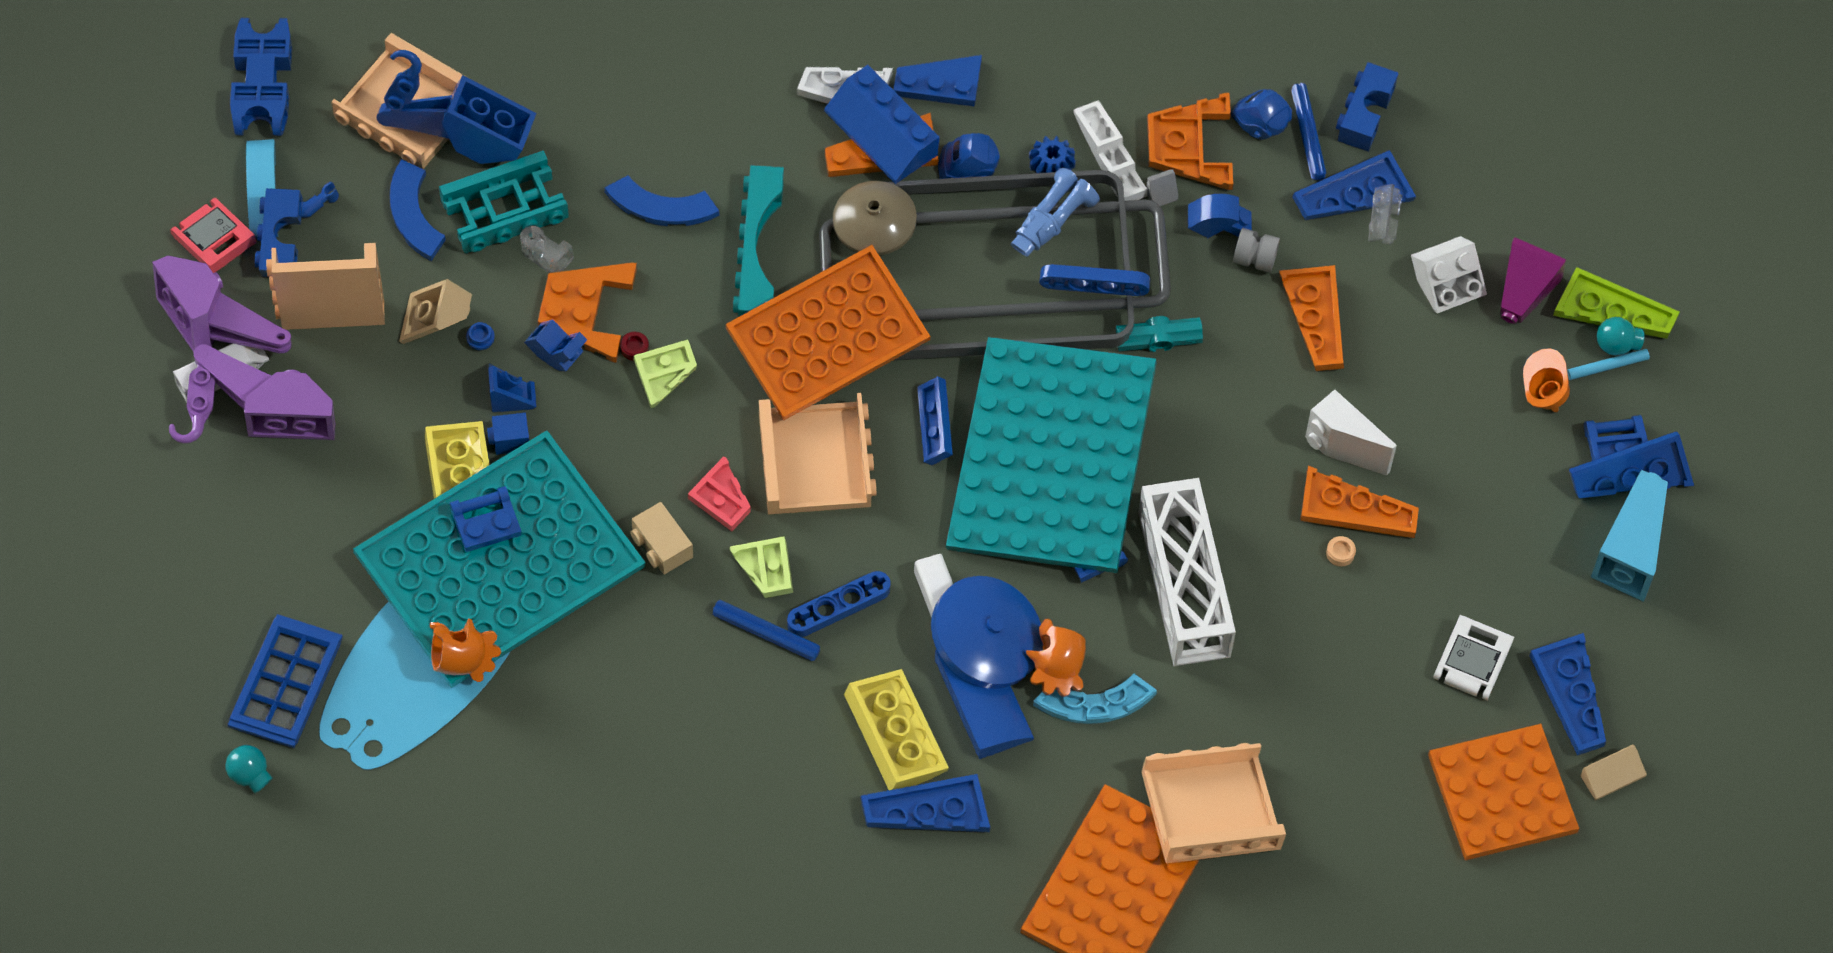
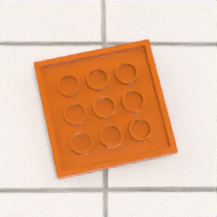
(1503, 792)

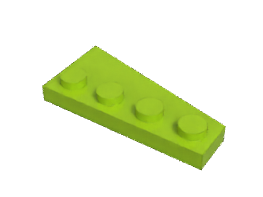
(1597, 299)

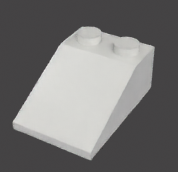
(1348, 435)

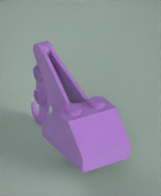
(273, 405)

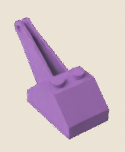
(203, 314)

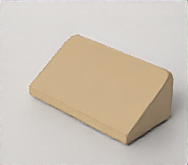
(1613, 772)

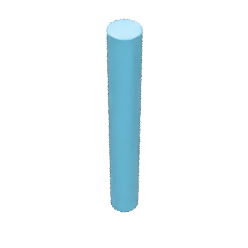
(1608, 364)

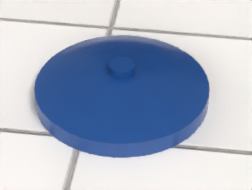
(985, 630)

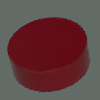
(633, 344)

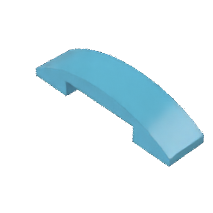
(259, 176)

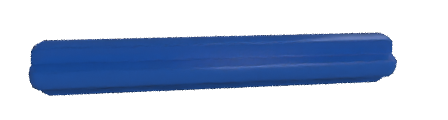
(1308, 131)
(766, 630)

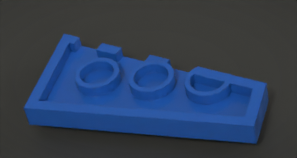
(1352, 188)
(1620, 470)
(1569, 684)
(937, 805)

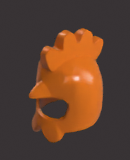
(463, 651)
(1059, 661)

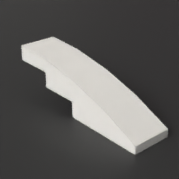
(1108, 148)

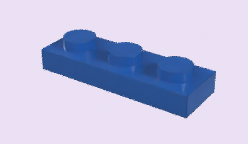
(934, 421)

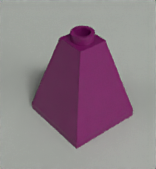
(1529, 279)

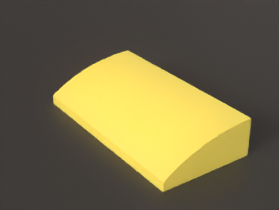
(455, 453)
(895, 730)

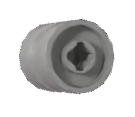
(1256, 250)

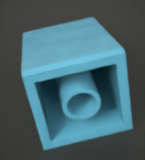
(1632, 545)

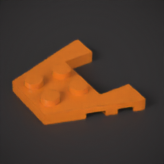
(1177, 141)
(574, 300)

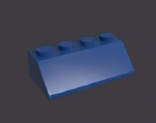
(882, 124)

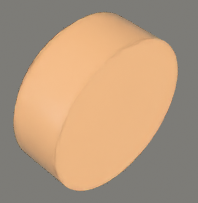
(1341, 551)

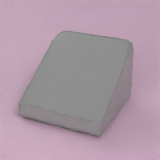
(1162, 188)

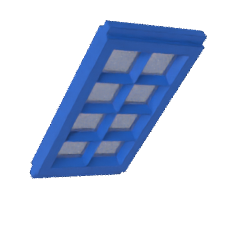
(285, 681)

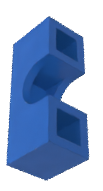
(1360, 125)
(279, 209)

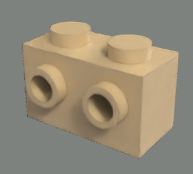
(662, 538)

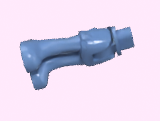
(1040, 224)

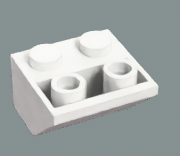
(1449, 273)

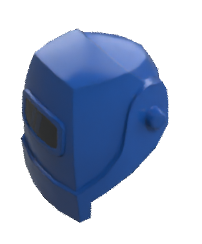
(1262, 114)
(968, 157)

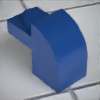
(1218, 213)
(555, 345)

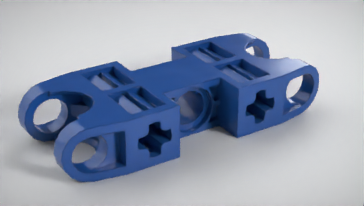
(260, 94)

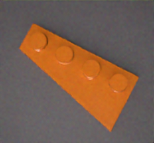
(1316, 309)

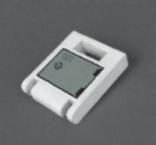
(1471, 660)

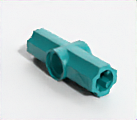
(1162, 333)

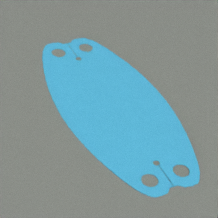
(395, 687)

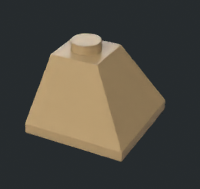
(434, 309)

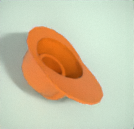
(1546, 380)

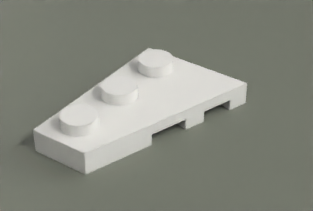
(824, 82)

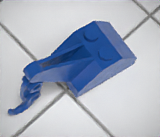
(473, 117)

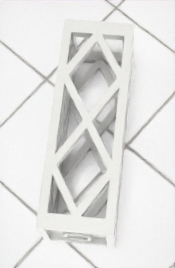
(1158, 510)

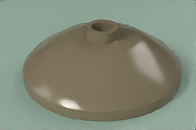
(885, 227)

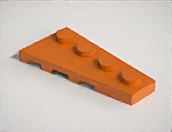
(849, 159)
(1339, 504)

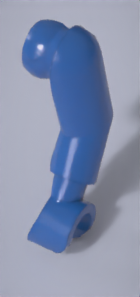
(316, 202)

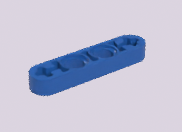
(1094, 280)
(841, 607)

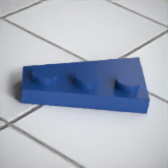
(941, 81)

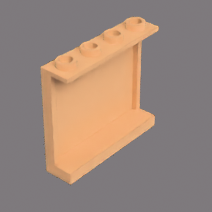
(365, 98)
(327, 292)
(817, 458)
(1211, 803)

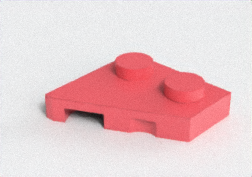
(721, 496)

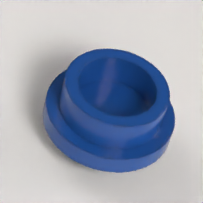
(480, 336)

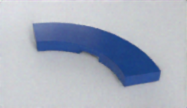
(661, 209)
(407, 213)

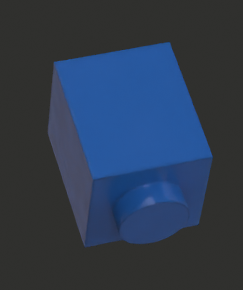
(508, 432)

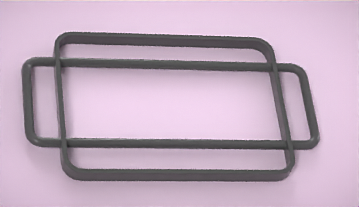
(1024, 181)

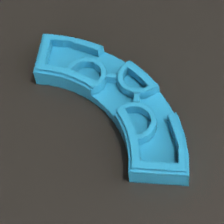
(1100, 707)

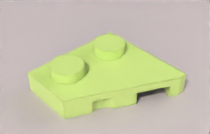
(664, 369)
(766, 565)

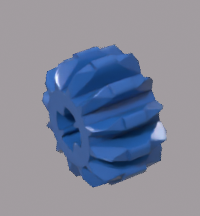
(1051, 156)

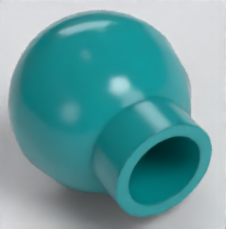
(1619, 336)
(248, 767)

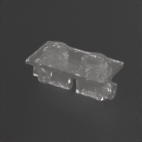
(1385, 202)

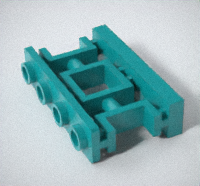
(496, 184)

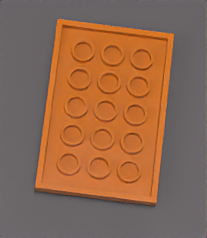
(827, 332)
(1109, 884)

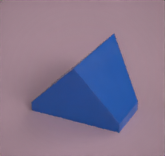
(510, 392)

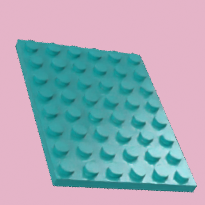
(1052, 455)
(514, 587)

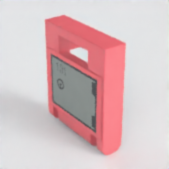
(208, 230)

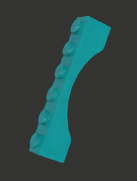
(764, 198)

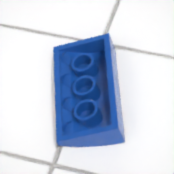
(988, 714)

